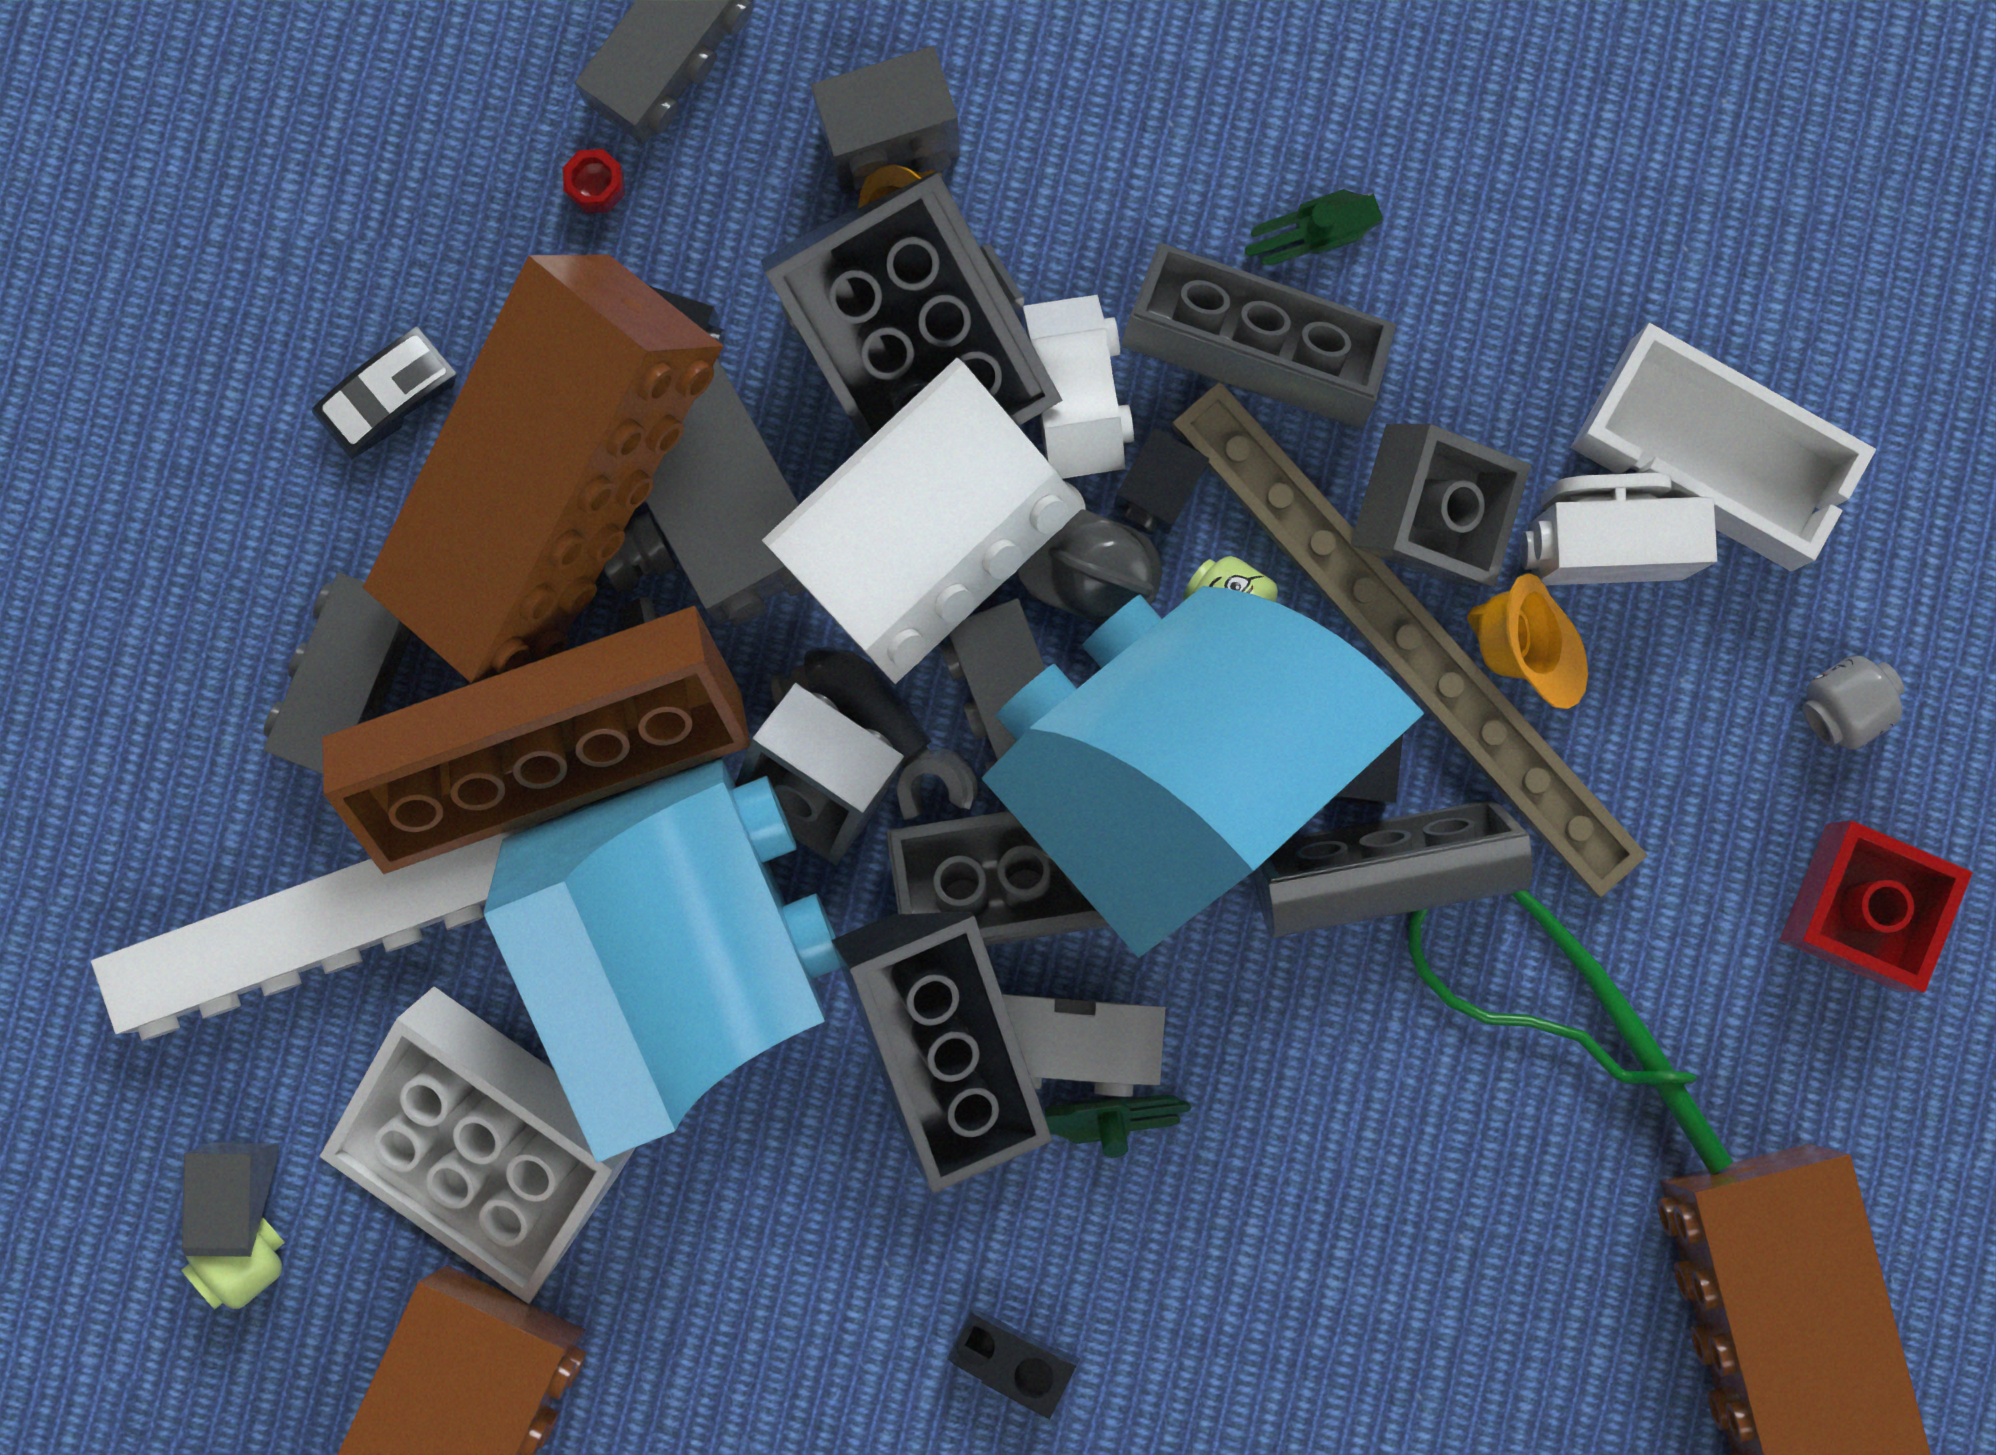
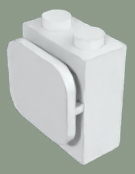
(1618, 531)

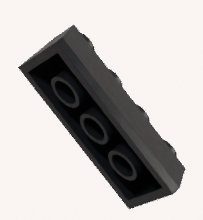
(942, 1043)

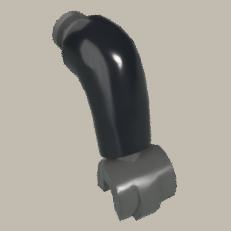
(873, 704)

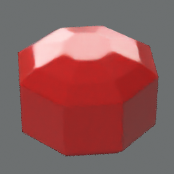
(593, 181)

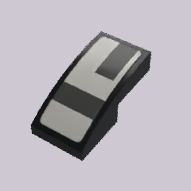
(383, 391)

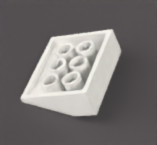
(924, 521)
(472, 1144)

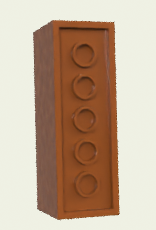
(541, 463)
(1792, 1307)
(467, 1374)

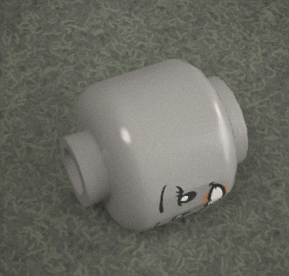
(1853, 702)

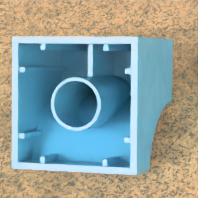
(658, 946)

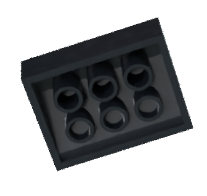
(897, 300)

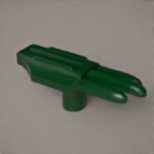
(1321, 225)
(1113, 1119)

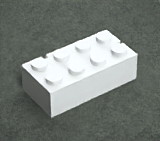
(1725, 441)

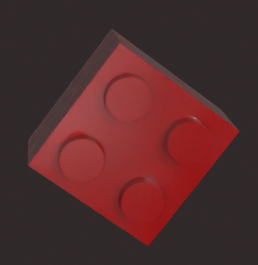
(1876, 906)

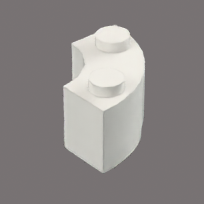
(1075, 346)

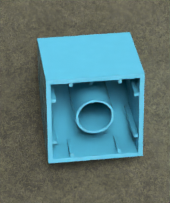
(1190, 751)

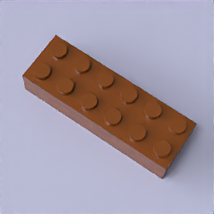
(535, 741)

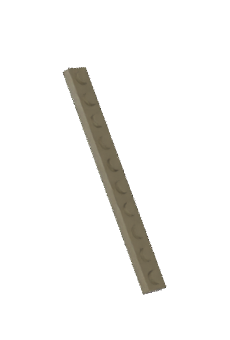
(1409, 642)

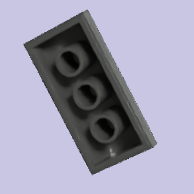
(1260, 336)
(1393, 867)
(994, 872)

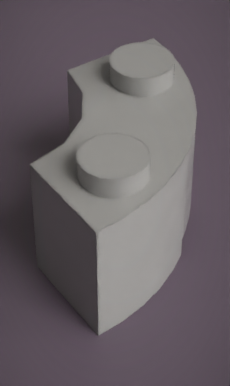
(1089, 1041)

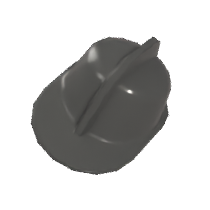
(1093, 567)

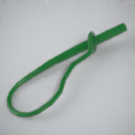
(1656, 1066)

